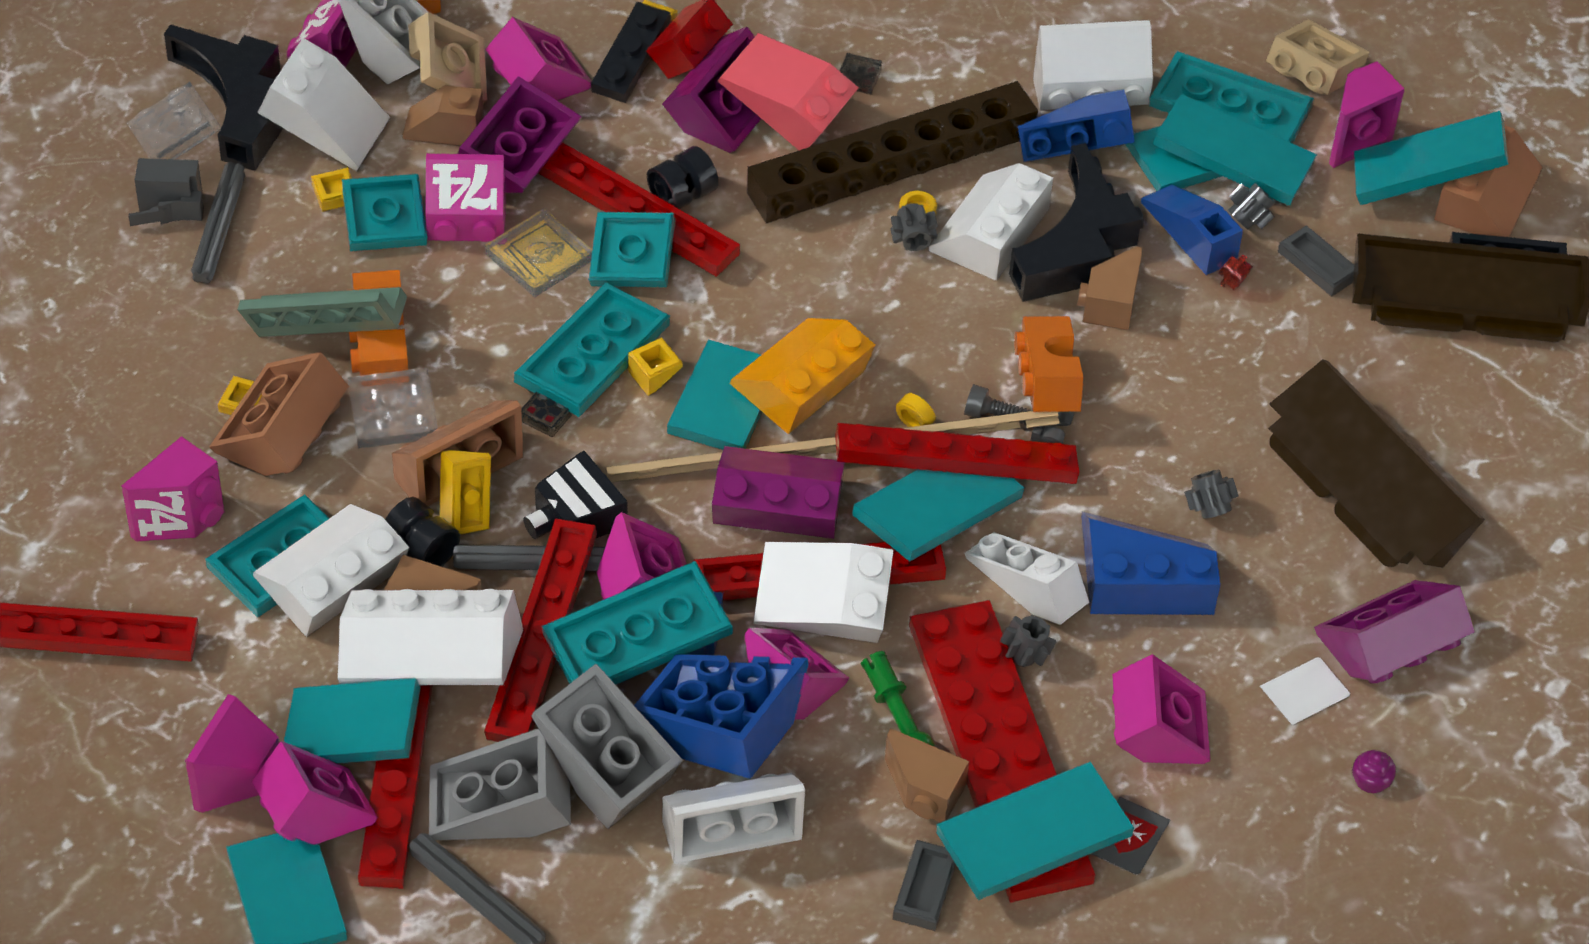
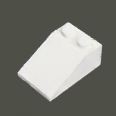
(383, 34)
(324, 105)
(824, 588)

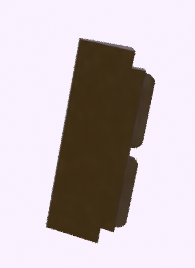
(1471, 287)
(1380, 480)

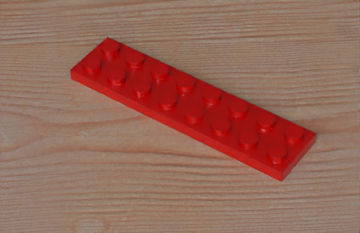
(989, 719)

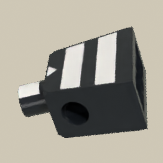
(576, 494)

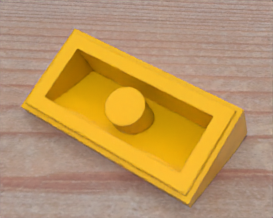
(465, 490)

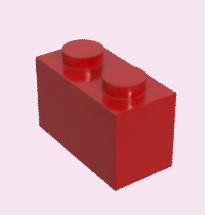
(689, 37)

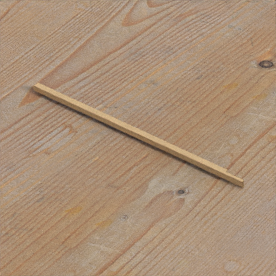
(826, 445)

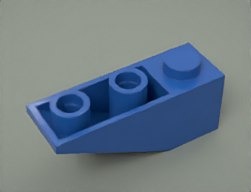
(1094, 120)
(1197, 226)

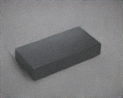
(1318, 260)
(924, 886)

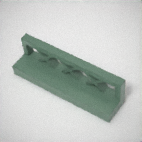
(324, 312)

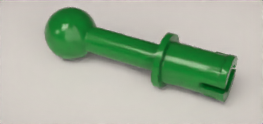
(889, 690)

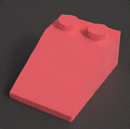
(788, 89)

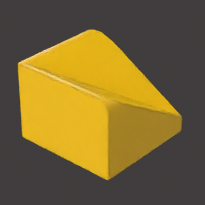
(653, 365)

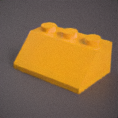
(805, 370)

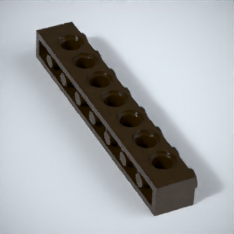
(889, 152)

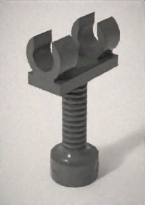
(980, 403)

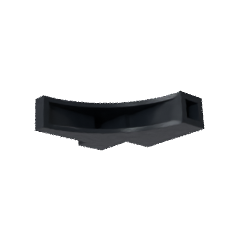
(242, 79)
(1082, 239)

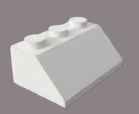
(1093, 60)
(995, 219)
(323, 567)
(733, 816)

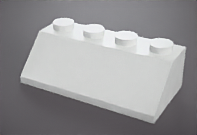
(428, 636)

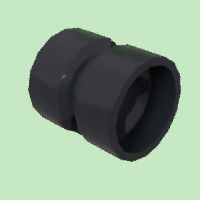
(684, 178)
(427, 536)

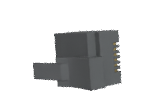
(167, 191)

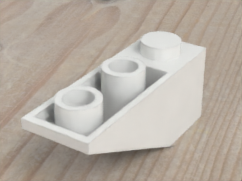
(1034, 577)

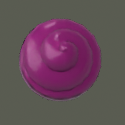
(1374, 771)

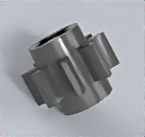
(1251, 206)
(914, 227)
(1211, 494)
(1028, 640)

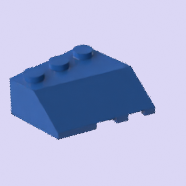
(1147, 570)
(723, 709)

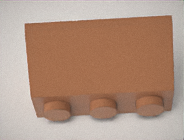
(1494, 198)
(287, 419)
(487, 429)

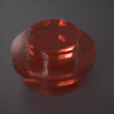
(1235, 271)

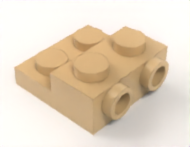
(447, 53)
(1315, 56)

